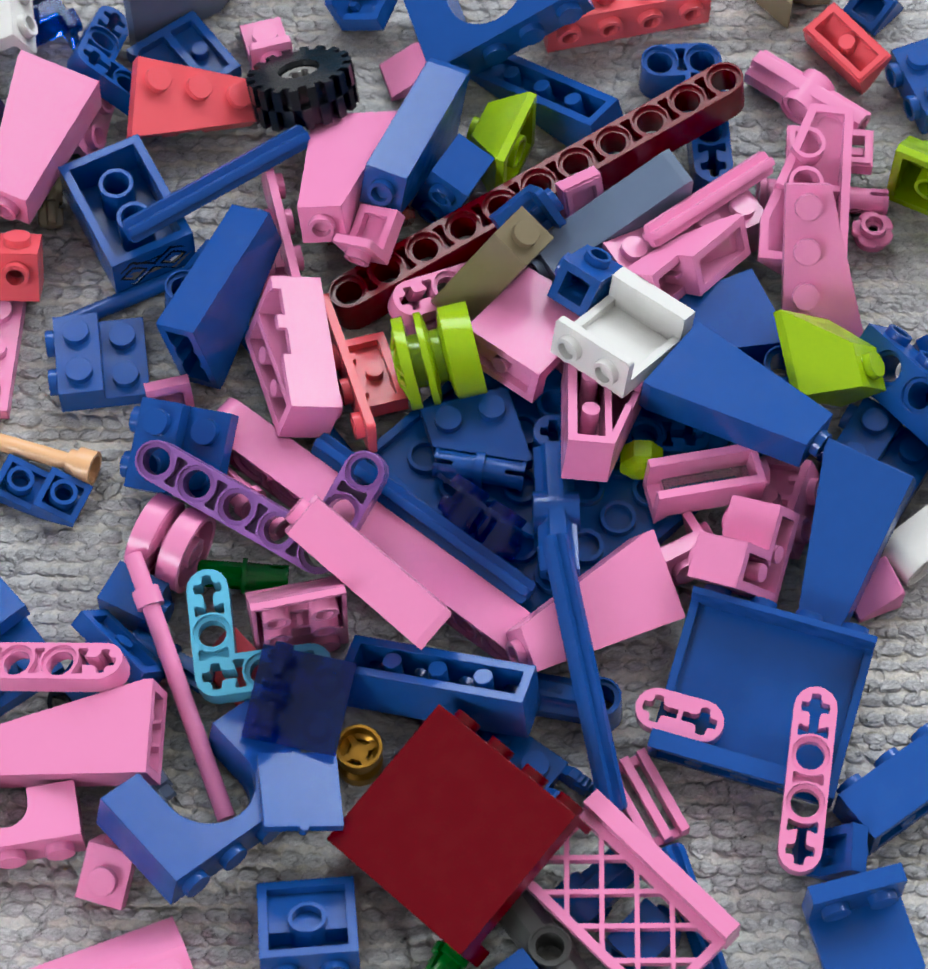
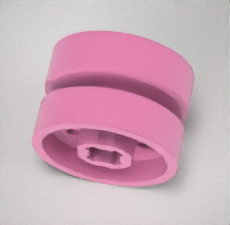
(172, 539)

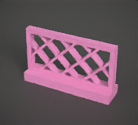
(657, 871)

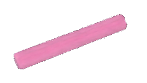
(708, 199)

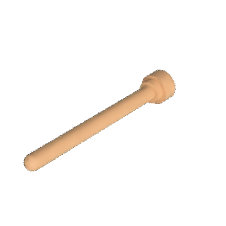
(80, 463)

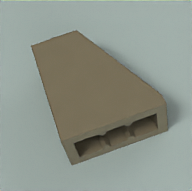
(496, 263)

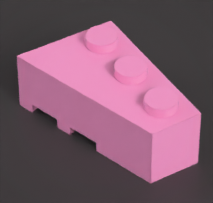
(295, 357)
(593, 425)

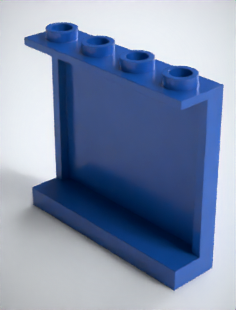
(753, 668)

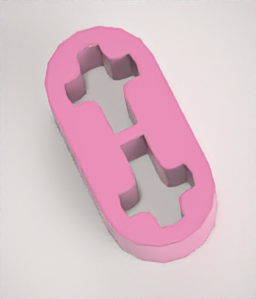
(682, 706)

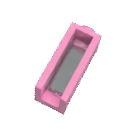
(703, 480)

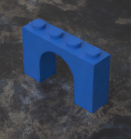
(475, 47)
(183, 853)

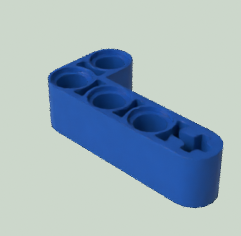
(678, 64)

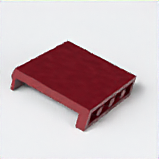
(456, 830)

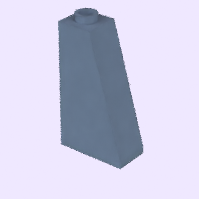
(618, 210)

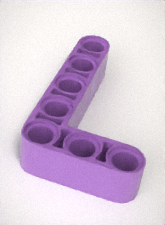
(263, 510)

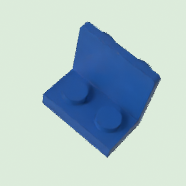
(862, 921)

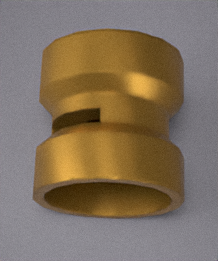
(357, 744)

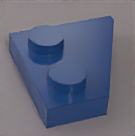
(188, 44)
(478, 424)

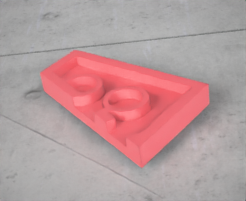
(184, 99)

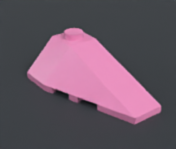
(817, 156)

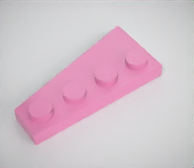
(815, 258)

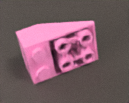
(300, 614)

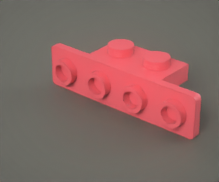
(366, 378)

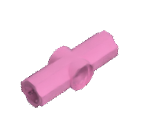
(797, 88)

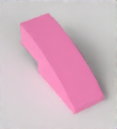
(696, 258)

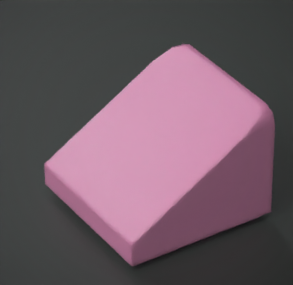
(402, 70)
(882, 593)

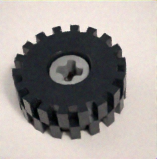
(302, 88)

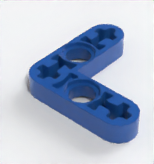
(97, 53)

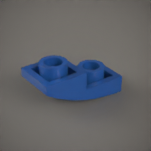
(41, 493)

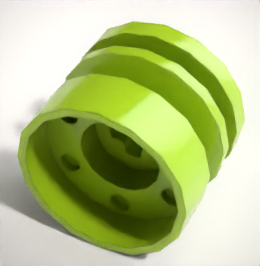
(437, 355)

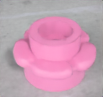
(872, 240)

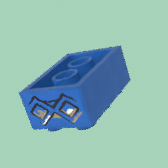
(112, 187)

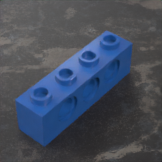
(906, 394)

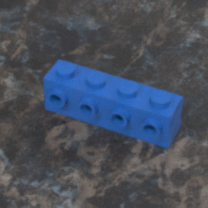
(413, 682)

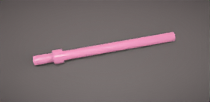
(149, 601)

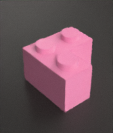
(750, 552)

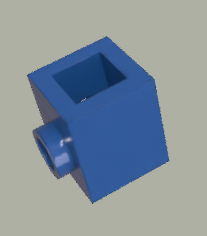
(583, 278)

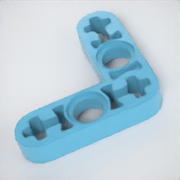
(225, 655)

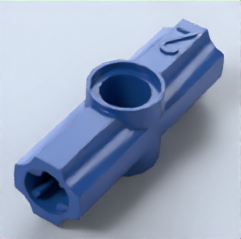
(553, 502)

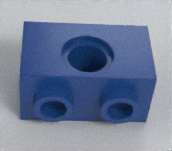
(452, 180)

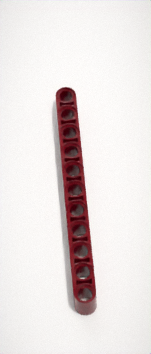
(624, 135)

